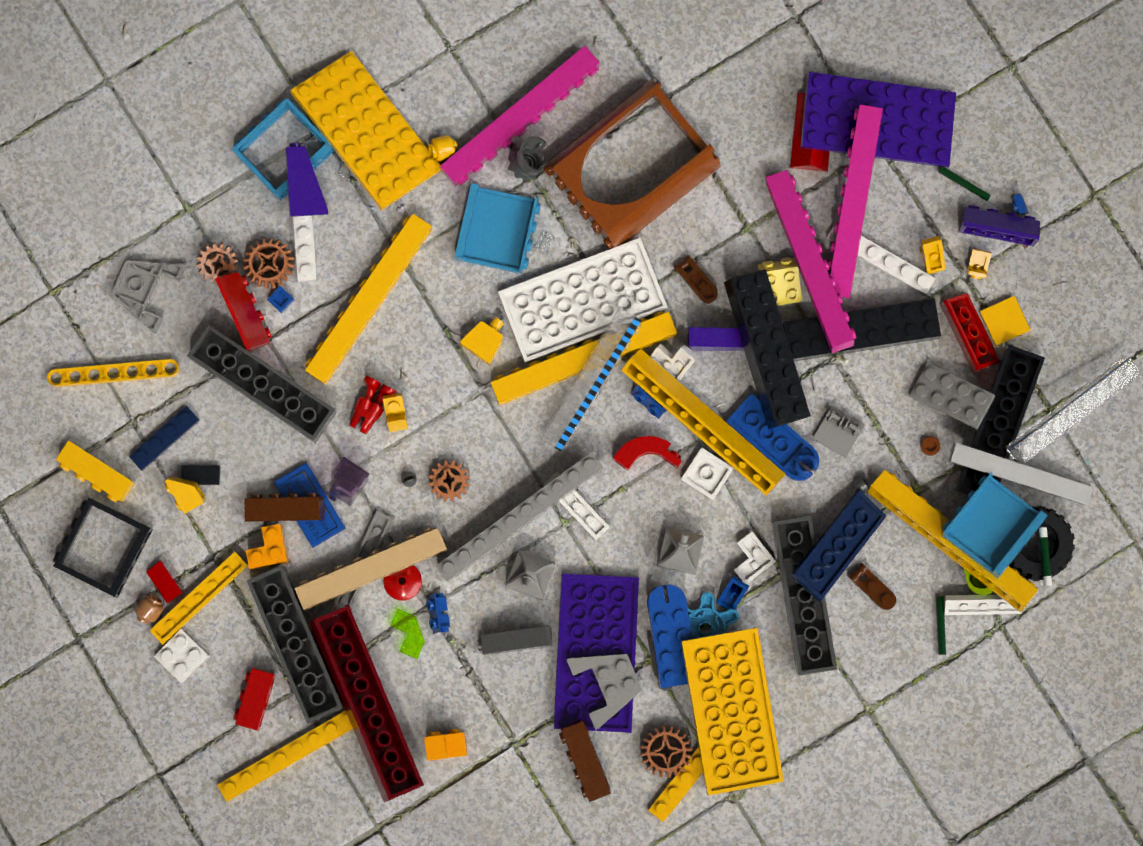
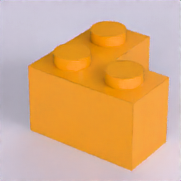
(272, 553)
(445, 746)

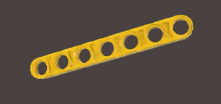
(104, 369)

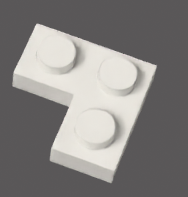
(675, 365)
(758, 558)

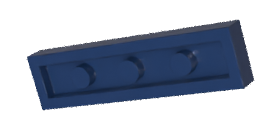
(164, 438)

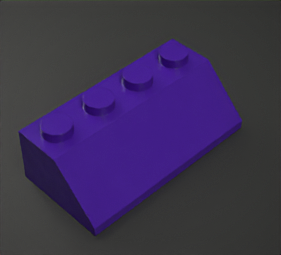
(1000, 226)

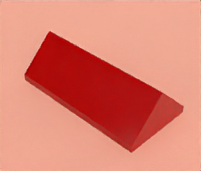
(802, 157)
(970, 332)

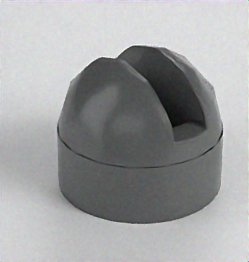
(411, 482)
(861, 483)

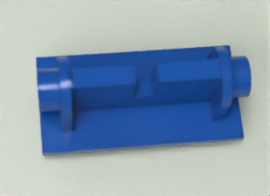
(650, 403)
(437, 621)

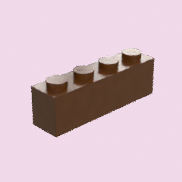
(284, 509)
(585, 759)

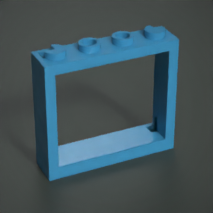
(267, 121)

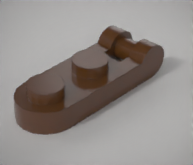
(697, 280)
(873, 588)

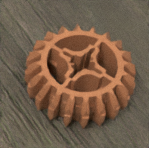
(256, 252)
(649, 753)

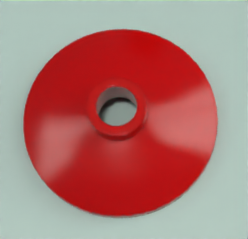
(409, 589)

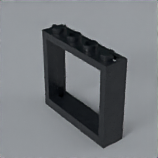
(129, 562)

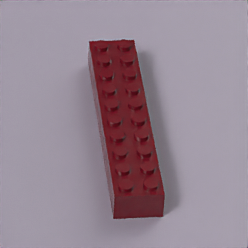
(366, 703)

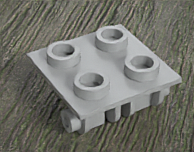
(838, 431)

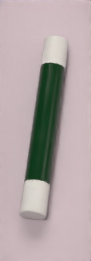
(1045, 556)

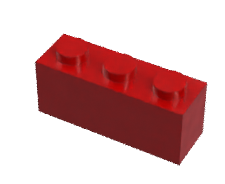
(254, 699)

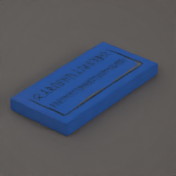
(302, 482)

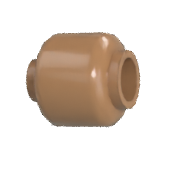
(149, 609)

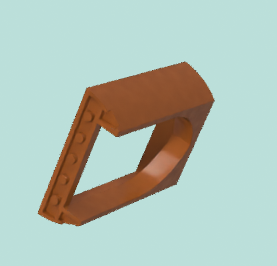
(624, 221)

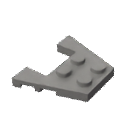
(137, 285)
(615, 680)

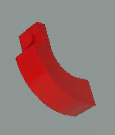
(646, 445)

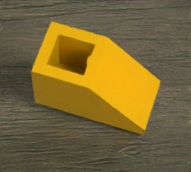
(186, 492)

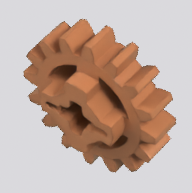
(210, 259)
(440, 482)

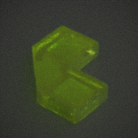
(414, 640)

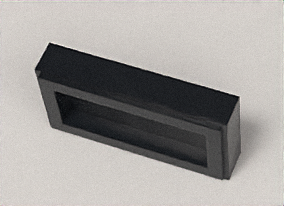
(201, 474)

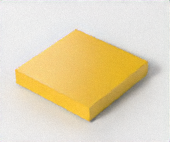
(1004, 321)

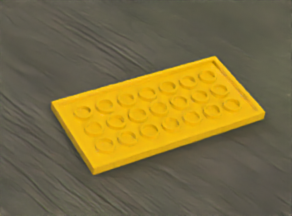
(366, 130)
(732, 711)

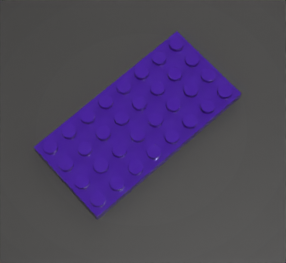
(913, 122)
(595, 620)

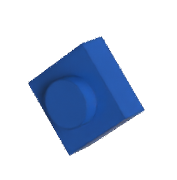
(1019, 204)
(280, 299)

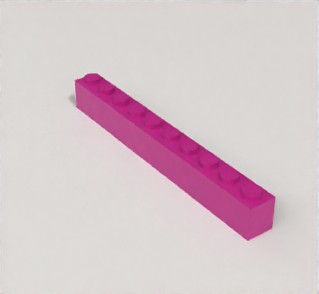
(520, 116)
(855, 198)
(809, 261)

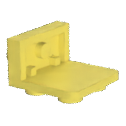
(783, 280)

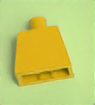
(484, 340)

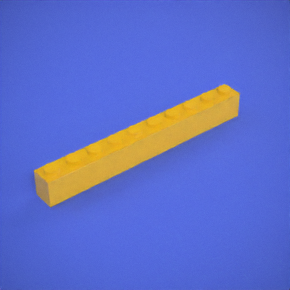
(369, 298)
(567, 365)
(703, 422)
(929, 523)

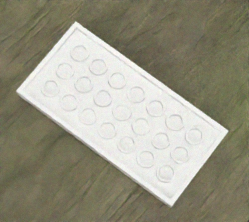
(581, 299)

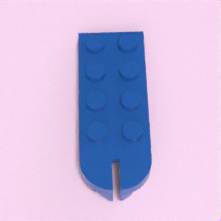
(778, 444)
(668, 628)

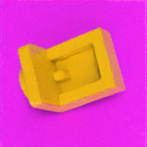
(978, 263)

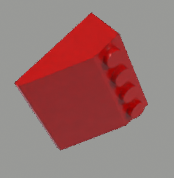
(243, 311)

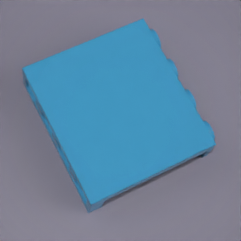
(497, 229)
(993, 525)

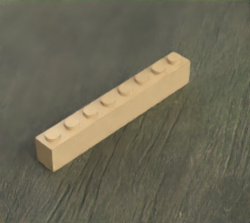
(370, 569)

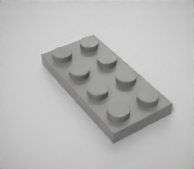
(952, 396)

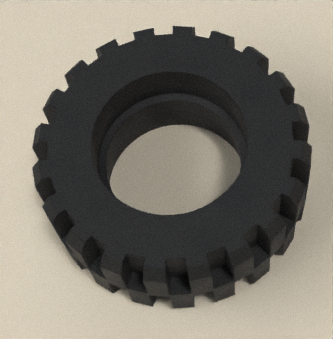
(1061, 553)

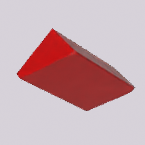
(164, 582)

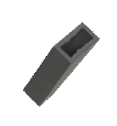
(515, 640)

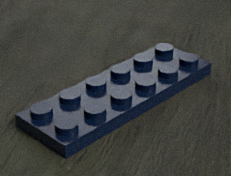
(838, 545)

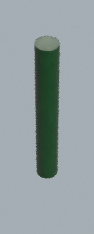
(964, 183)
(941, 625)

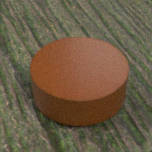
(930, 446)

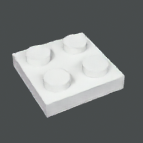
(707, 474)
(181, 656)

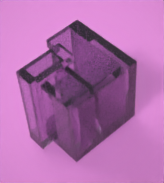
(349, 481)

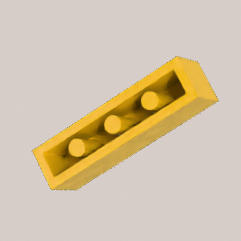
(95, 471)

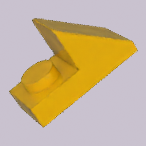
(932, 254)
(395, 412)

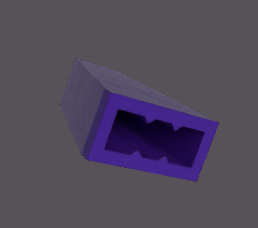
(303, 187)
(714, 339)

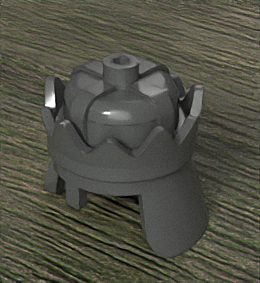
(527, 160)

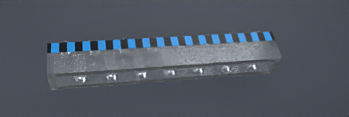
(590, 379)
(1073, 410)

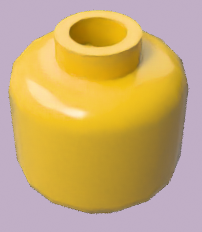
(442, 148)

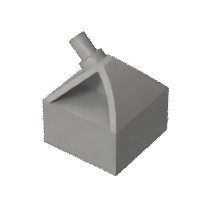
(680, 551)
(530, 575)

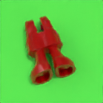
(366, 408)

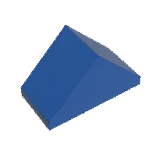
(732, 594)

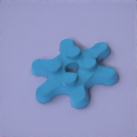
(707, 614)

